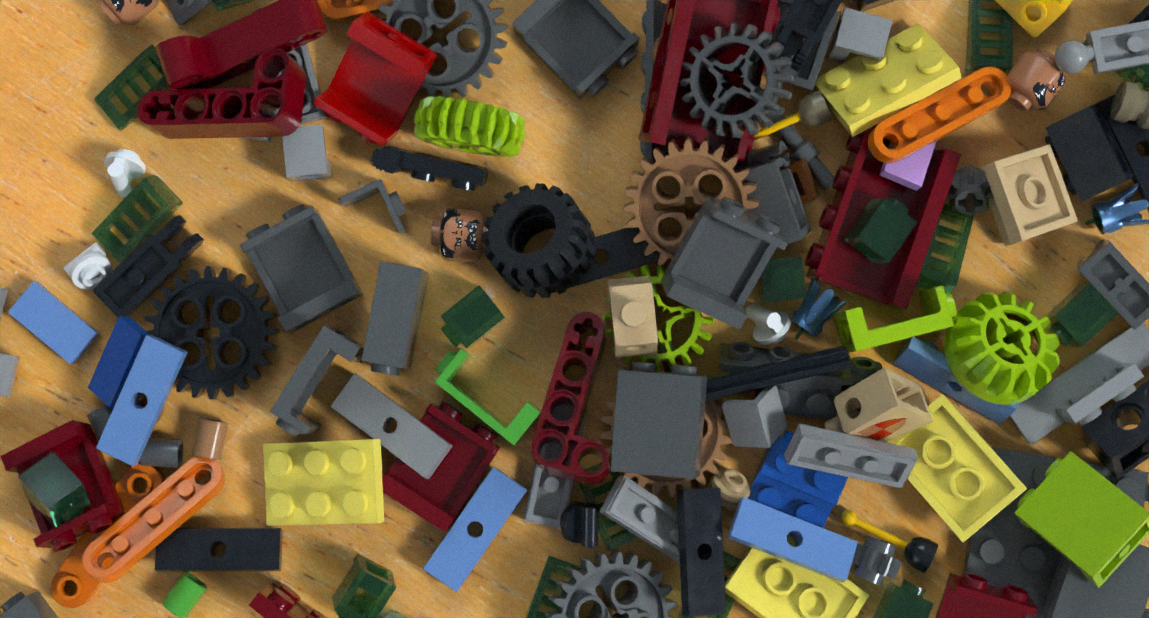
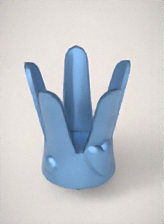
(1113, 215)
(814, 314)

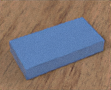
(53, 322)

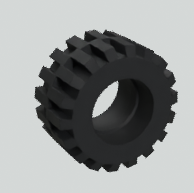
(519, 221)

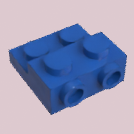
(795, 489)

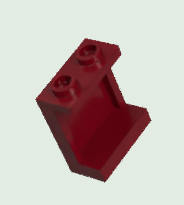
(77, 449)
(454, 479)

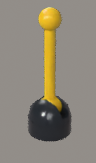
(917, 552)

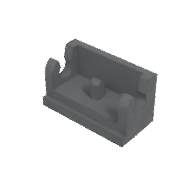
(1117, 282)

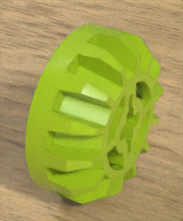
(993, 353)

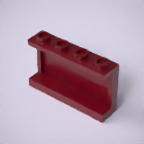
(683, 23)
(856, 184)

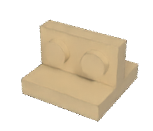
(1028, 195)

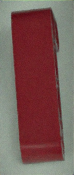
(233, 49)
(222, 104)
(577, 395)

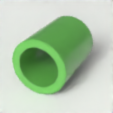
(184, 595)

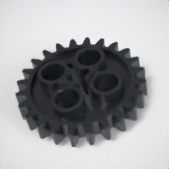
(248, 331)

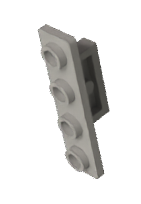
(1086, 386)

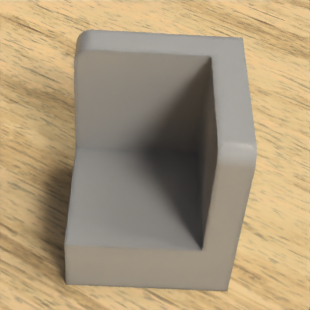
(860, 34)
(306, 154)
(755, 421)

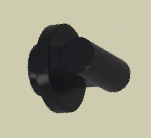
(580, 523)

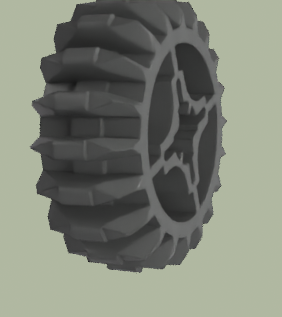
(707, 61)

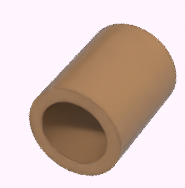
(210, 438)

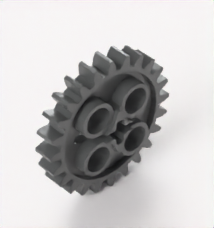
(462, 62)
(642, 598)

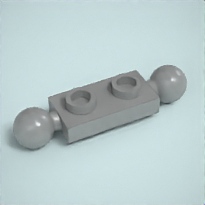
(1107, 49)

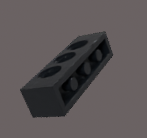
(1111, 444)

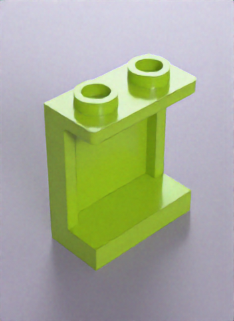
(938, 315)
(1084, 517)

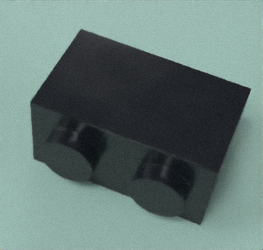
(1088, 153)

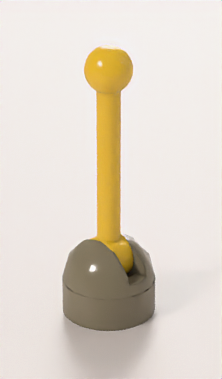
(811, 111)

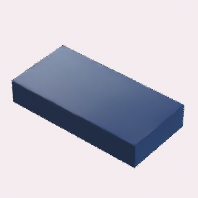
(117, 360)

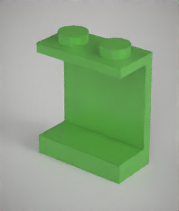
(449, 368)

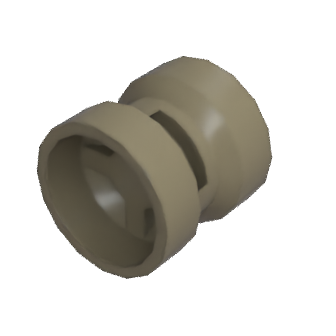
(1131, 104)

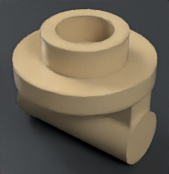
(732, 487)

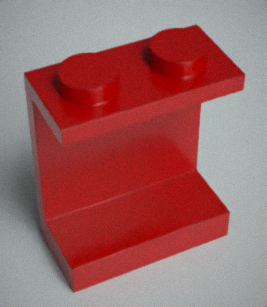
(376, 80)

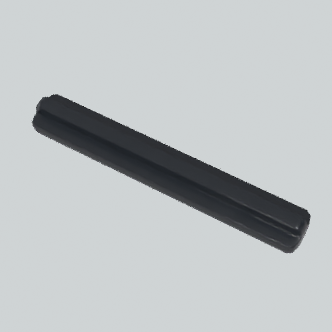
(777, 372)

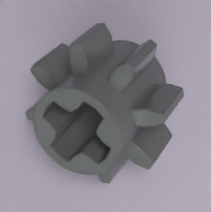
(969, 191)
(875, 561)

